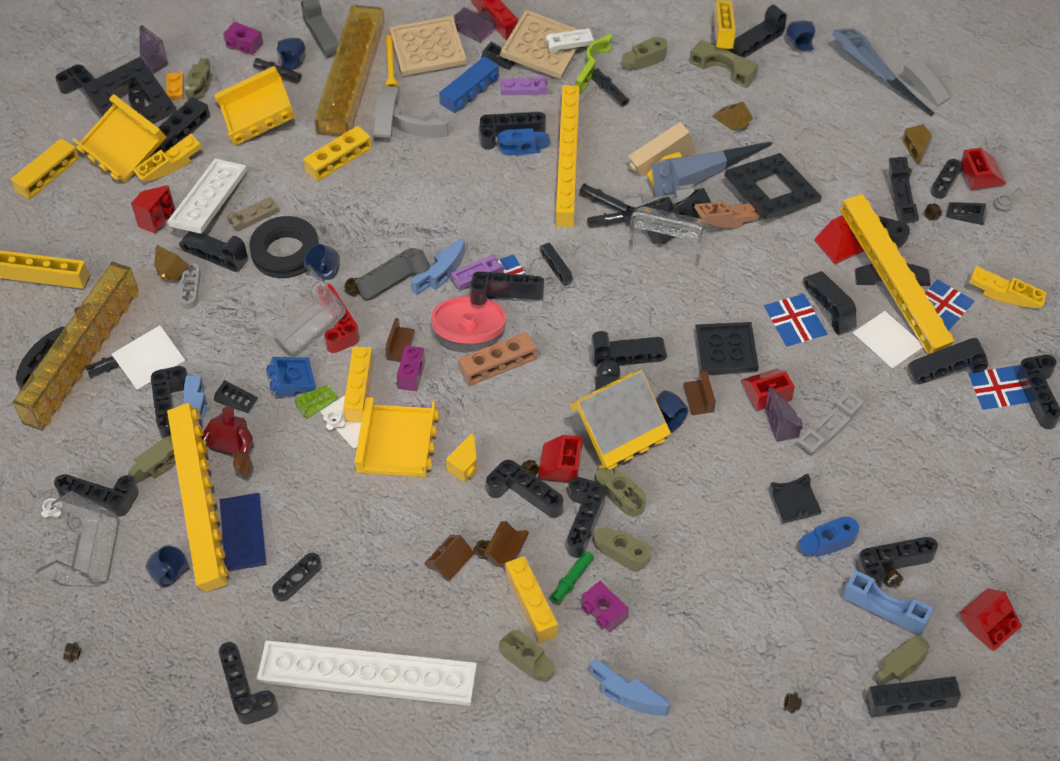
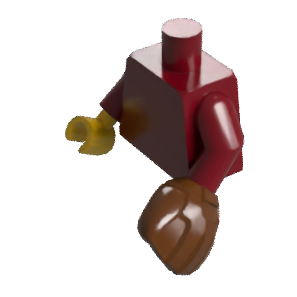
(232, 436)

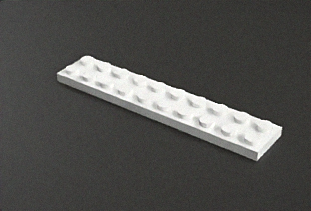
(367, 673)

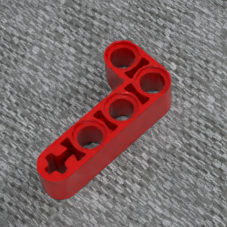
(343, 334)

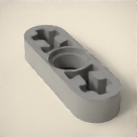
(194, 291)

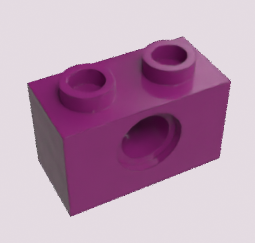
(243, 38)
(411, 368)
(599, 596)

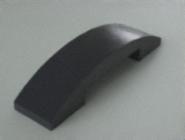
(901, 189)
(868, 275)
(35, 356)

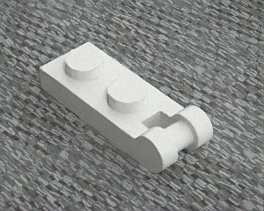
(569, 40)

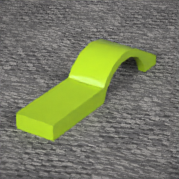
(596, 47)

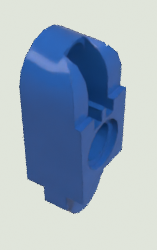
(522, 142)
(836, 531)

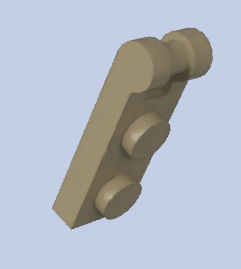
(253, 214)

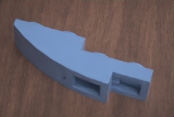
(445, 263)
(634, 696)

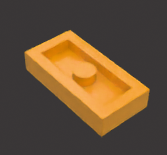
(175, 85)

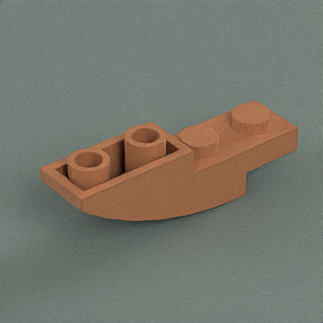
(726, 216)

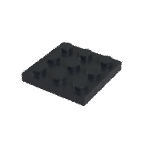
(726, 347)

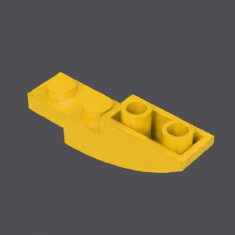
(165, 163)
(1011, 292)

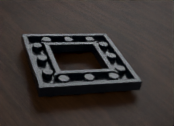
(137, 70)
(802, 195)

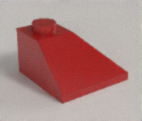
(838, 241)

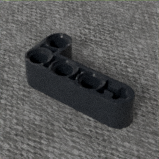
(761, 34)
(73, 79)
(493, 124)
(227, 255)
(506, 286)
(833, 300)
(627, 351)
(949, 360)
(1032, 377)
(163, 385)
(93, 492)
(548, 502)
(588, 502)
(921, 552)
(239, 682)

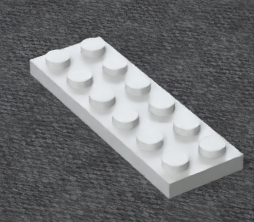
(207, 196)

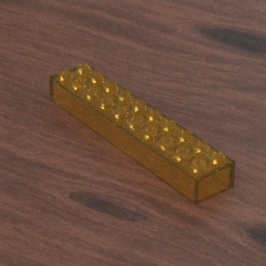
(349, 71)
(76, 346)

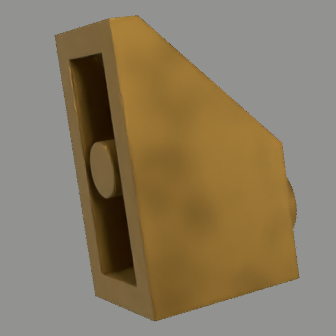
(734, 116)
(917, 141)
(168, 264)

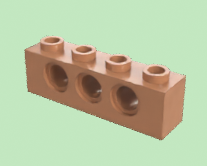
(497, 359)

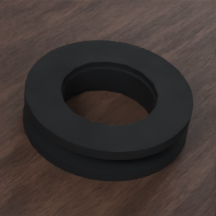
(273, 230)

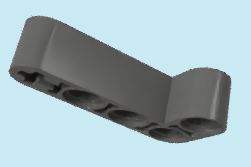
(319, 27)
(407, 262)

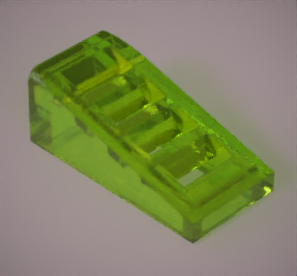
(302, 401)

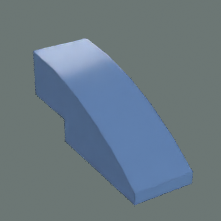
(194, 395)

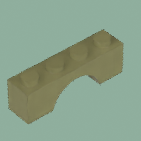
(707, 55)

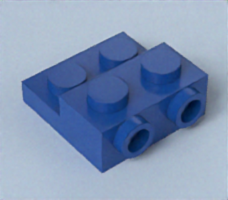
(290, 375)

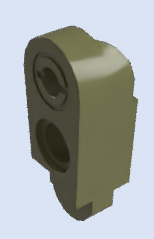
(645, 53)
(198, 79)
(154, 461)
(624, 498)
(635, 553)
(904, 660)
(539, 666)

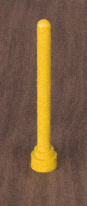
(391, 81)

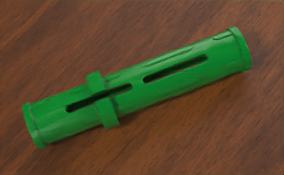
(567, 583)

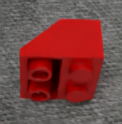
(981, 169)
(153, 208)
(758, 386)
(561, 458)
(991, 618)

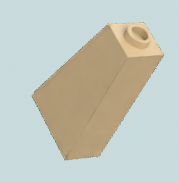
(669, 142)

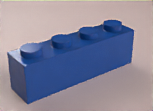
(469, 84)

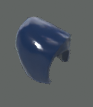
(801, 34)
(291, 51)
(323, 260)
(672, 409)
(166, 565)

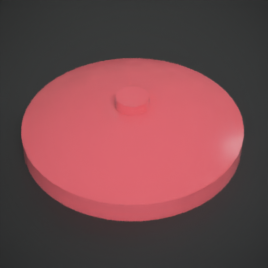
(468, 323)

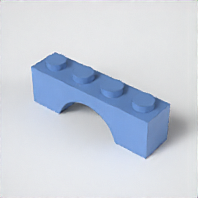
(908, 614)

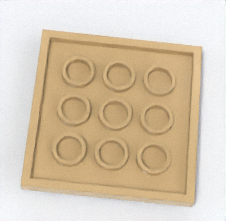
(427, 46)
(529, 46)

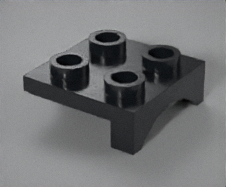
(794, 499)

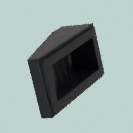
(491, 51)
(976, 217)
(226, 386)

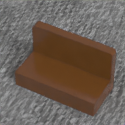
(397, 340)
(700, 395)
(505, 544)
(450, 556)

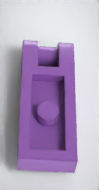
(524, 86)
(464, 275)

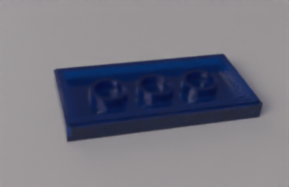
(243, 532)

